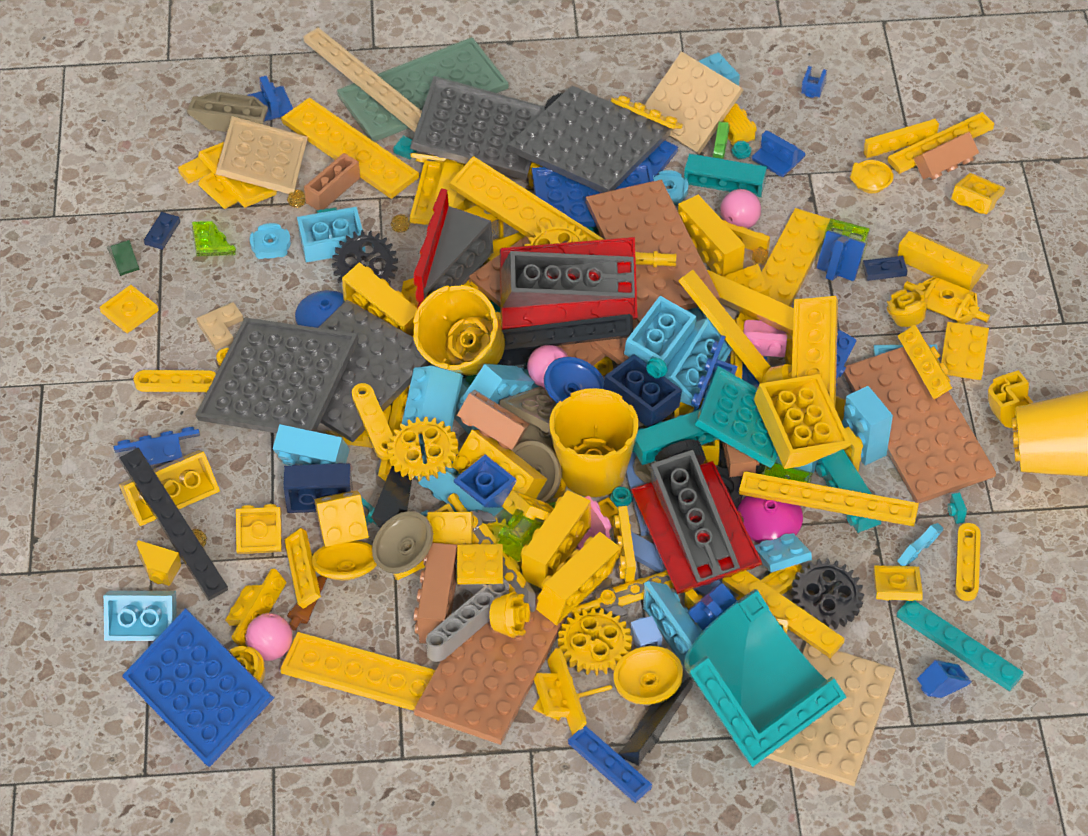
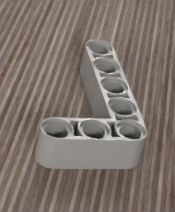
(465, 620)

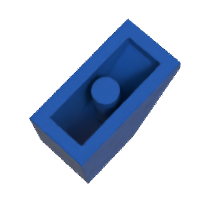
(943, 679)

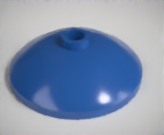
(318, 307)
(570, 375)

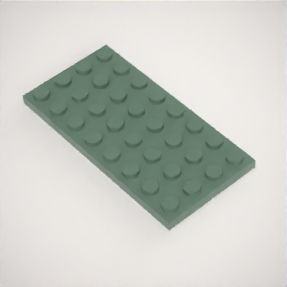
(459, 63)

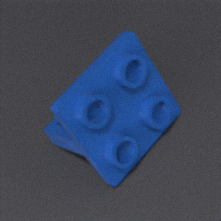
(274, 98)
(777, 154)
(840, 256)
(712, 606)

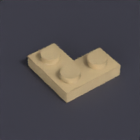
(216, 323)

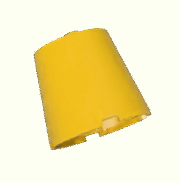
(448, 323)
(1053, 436)
(593, 440)

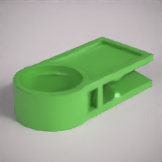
(721, 140)

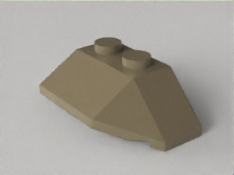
(217, 108)

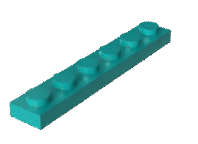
(960, 644)

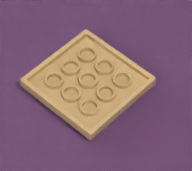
(695, 98)
(261, 155)

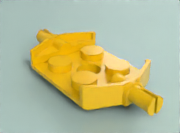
(960, 307)

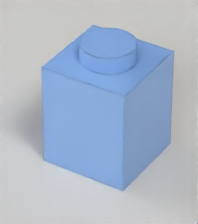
(645, 632)

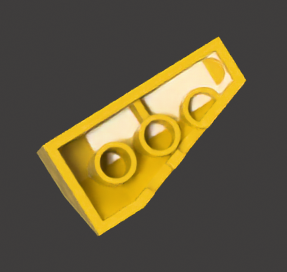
(449, 171)

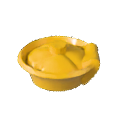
(871, 176)

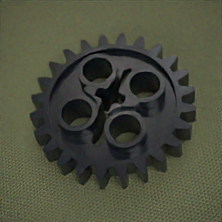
(353, 248)
(812, 579)

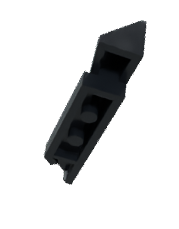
(393, 498)
(653, 725)

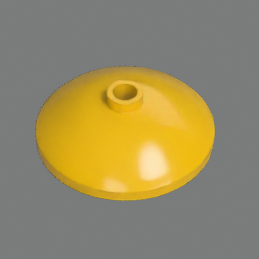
(344, 560)
(645, 667)

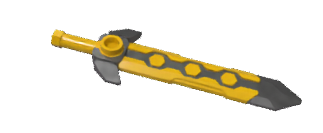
(483, 535)
(614, 598)

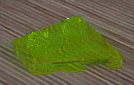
(210, 240)

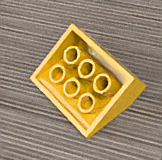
(800, 420)

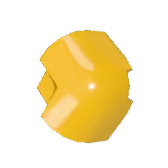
(1006, 394)

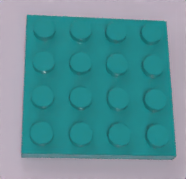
(734, 417)

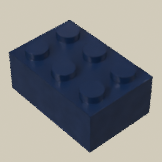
(648, 395)
(315, 481)

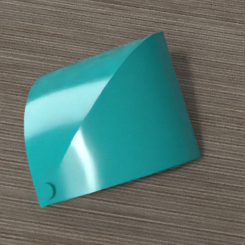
(758, 678)

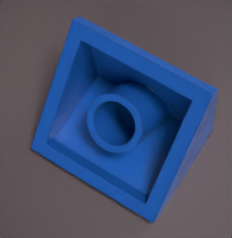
(486, 482)

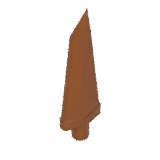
(302, 615)

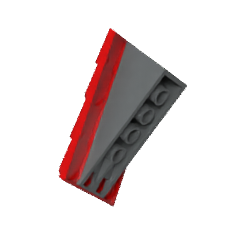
(452, 249)
(567, 282)
(694, 523)

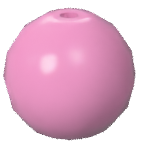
(741, 208)
(541, 359)
(269, 636)

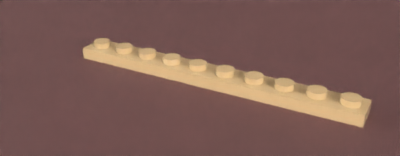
(364, 77)

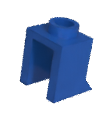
(813, 86)

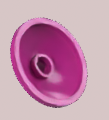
(769, 523)

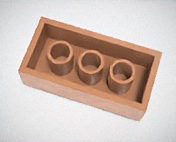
(437, 589)

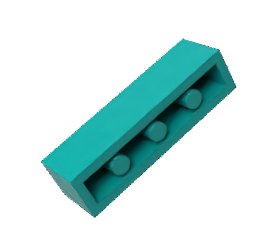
(724, 174)
(663, 434)
(840, 473)

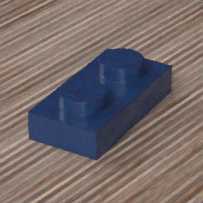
(162, 230)
(885, 268)

